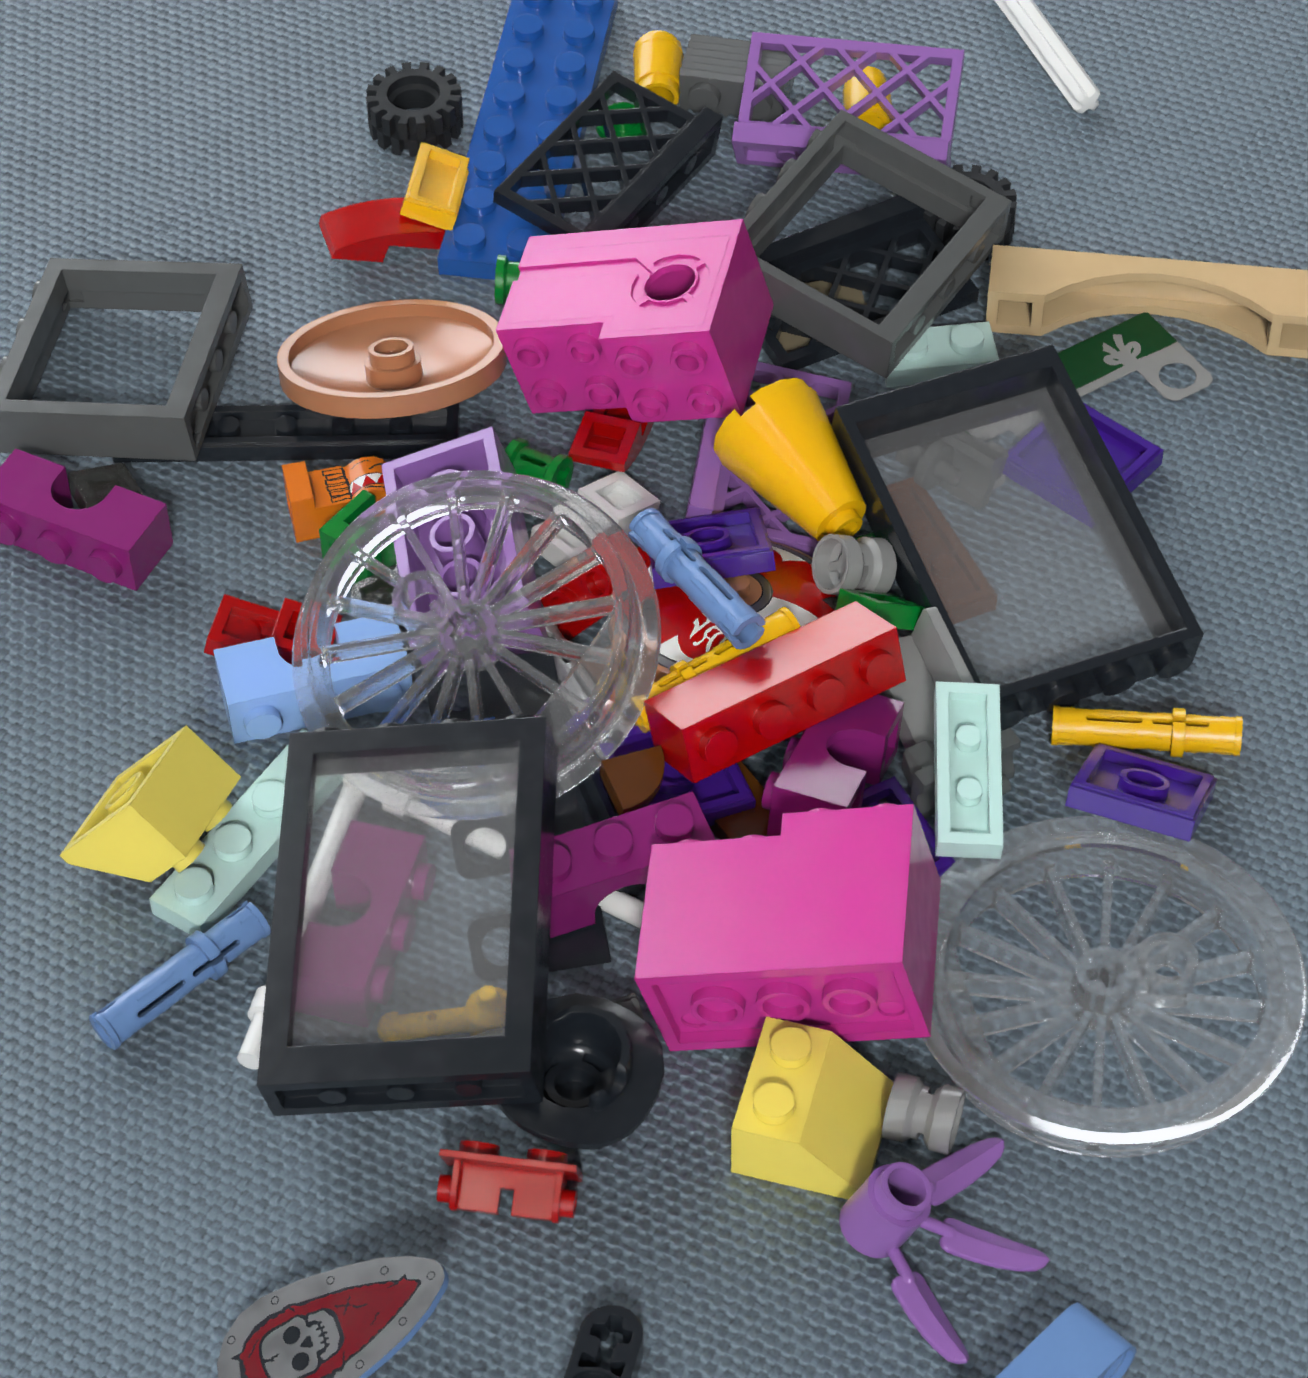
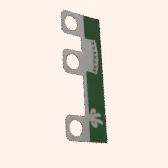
(1129, 347)

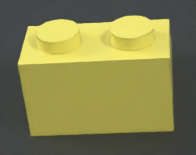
(156, 811)
(809, 1111)

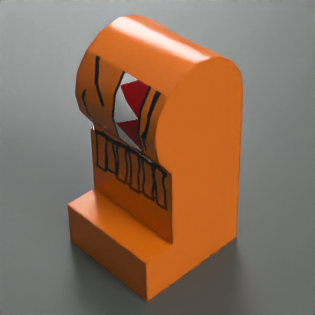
(322, 493)

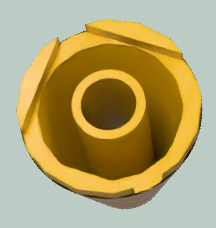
(793, 459)

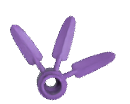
(899, 1201)

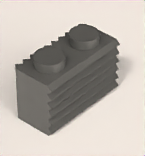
(716, 73)

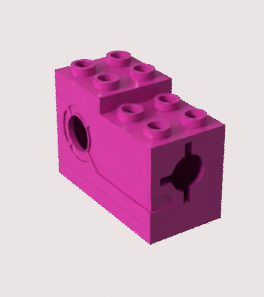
(638, 321)
(793, 927)

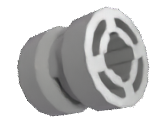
(863, 566)
(917, 1111)

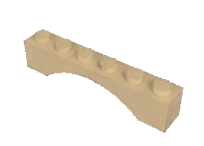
(1050, 288)

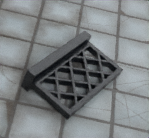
(650, 184)
(843, 244)

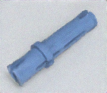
(681, 562)
(201, 959)

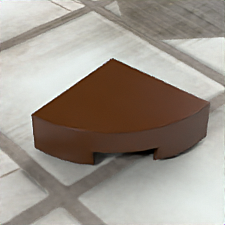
(633, 778)

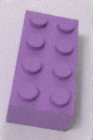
(470, 452)

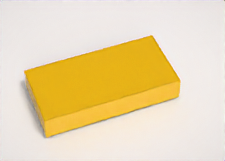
(436, 187)

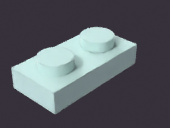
(944, 352)

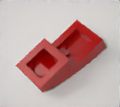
(370, 227)
(609, 439)
(245, 622)

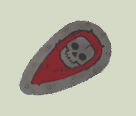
(334, 1321)

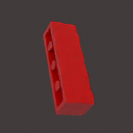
(775, 691)

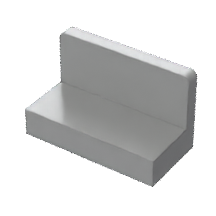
(927, 658)

